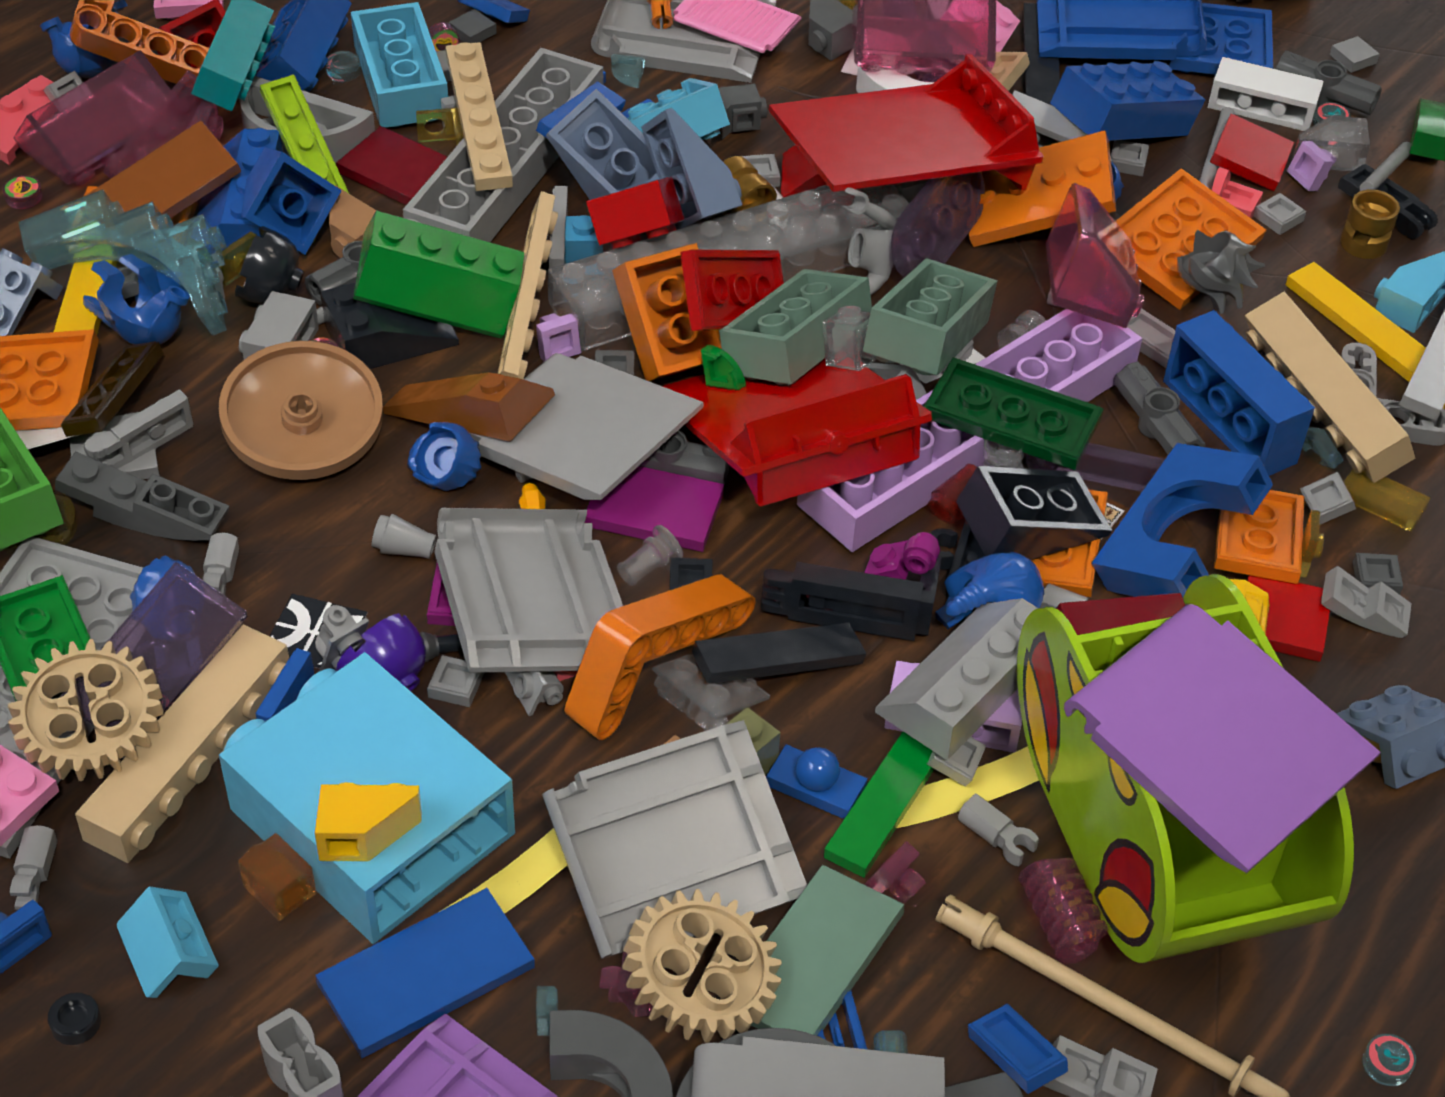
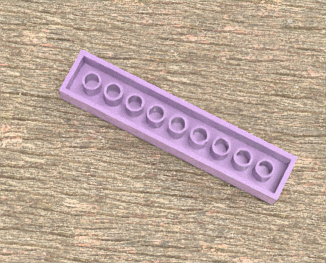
(1062, 354)

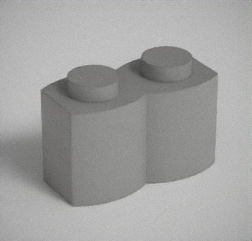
(295, 1059)

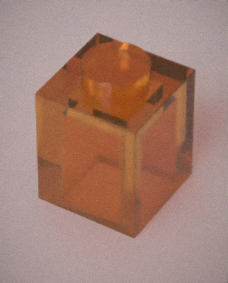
(277, 876)

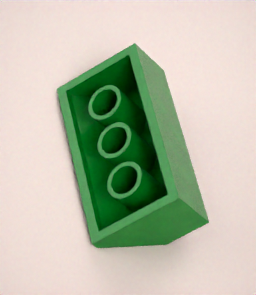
(438, 274)

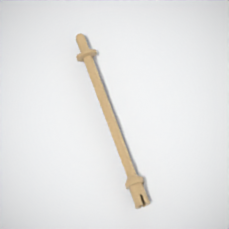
(987, 933)

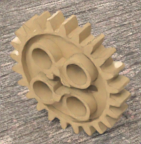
(41, 720)
(661, 943)

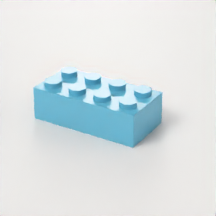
(398, 62)

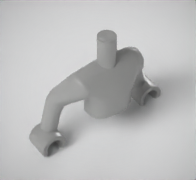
(871, 246)

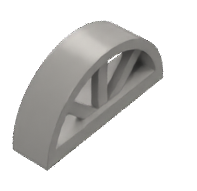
(339, 123)

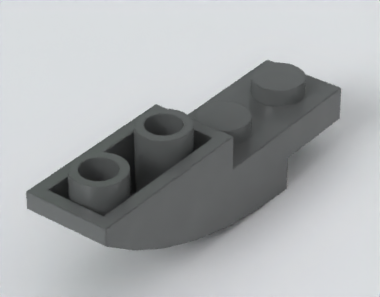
(141, 505)

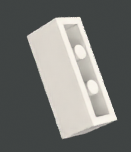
(1265, 94)

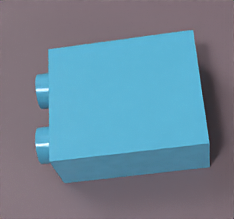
(369, 732)

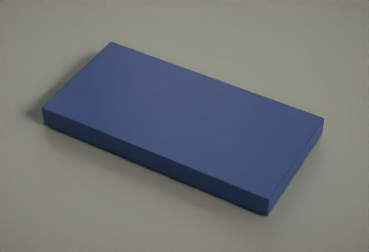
(424, 972)

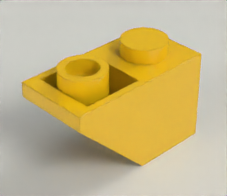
(364, 819)

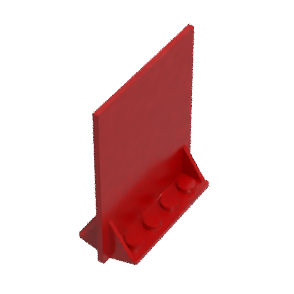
(916, 132)
(809, 432)

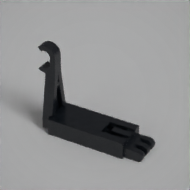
(864, 600)

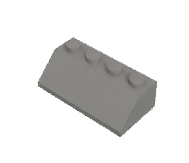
(961, 679)

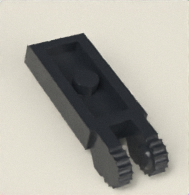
(1413, 214)

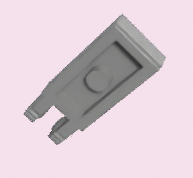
(141, 432)

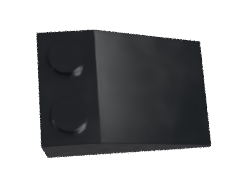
(379, 333)
(1030, 511)

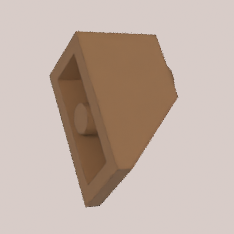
(348, 221)

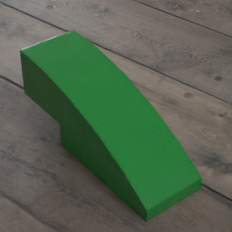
(1429, 130)

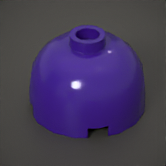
(395, 647)

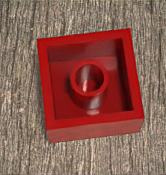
(636, 210)

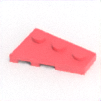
(15, 109)

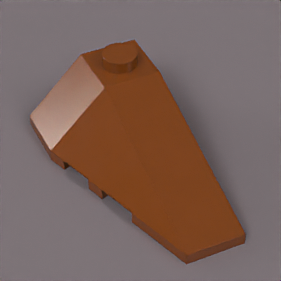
(480, 403)

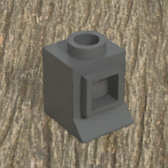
(743, 108)

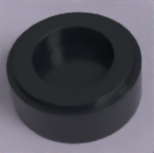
(74, 1018)

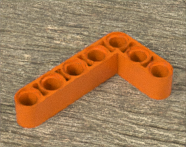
(111, 25)
(645, 632)

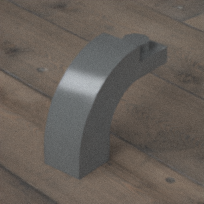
(605, 1051)

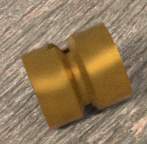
(753, 186)
(1369, 224)

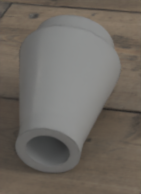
(400, 537)

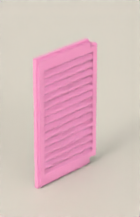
(738, 21)

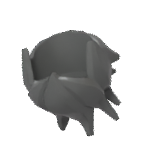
(1219, 267)

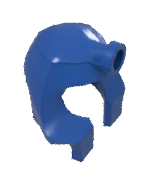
(72, 57)
(156, 311)
(990, 580)

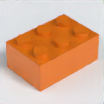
(659, 315)

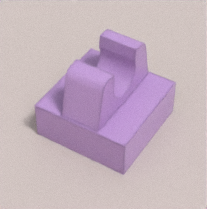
(1311, 165)
(558, 336)

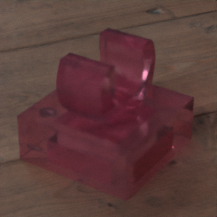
(896, 875)
(616, 979)

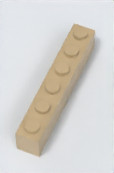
(1340, 398)
(192, 734)

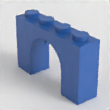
(1186, 481)

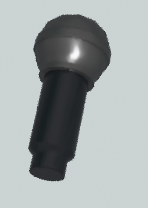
(440, 644)

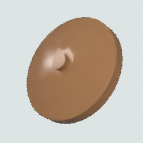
(301, 410)

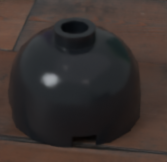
(269, 267)

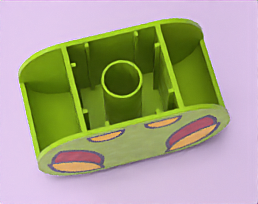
(1142, 865)

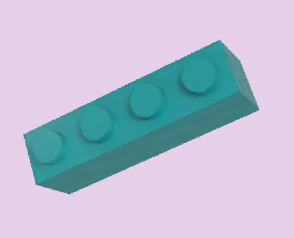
(235, 54)

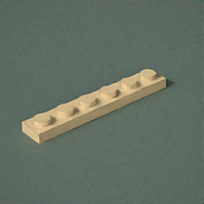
(478, 117)
(525, 309)

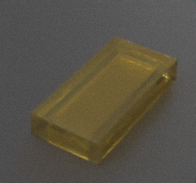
(1387, 499)

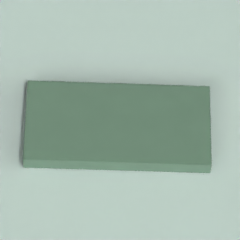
(826, 948)

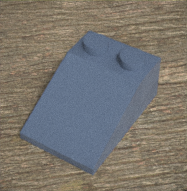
(602, 148)
(699, 175)

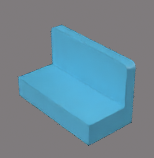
(165, 940)

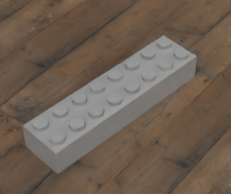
(450, 194)

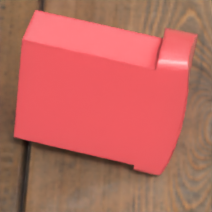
(1238, 195)

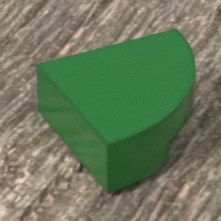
(721, 369)

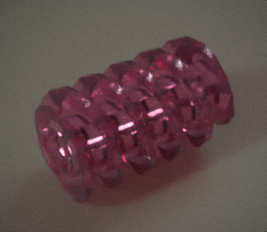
(1064, 908)

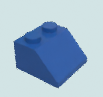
(287, 198)

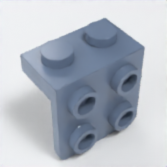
(17, 287)
(1407, 730)

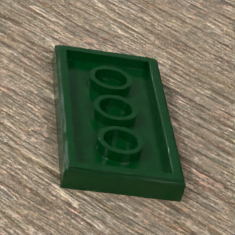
(1014, 413)

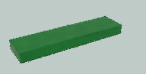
(880, 806)

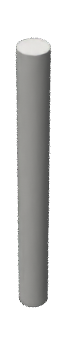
(1387, 167)
(1209, 170)

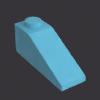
(1412, 292)

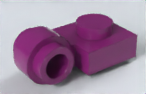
(897, 559)

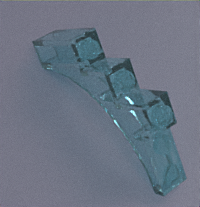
(102, 231)

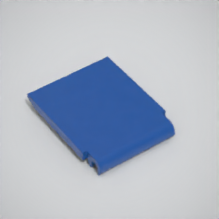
(1121, 29)

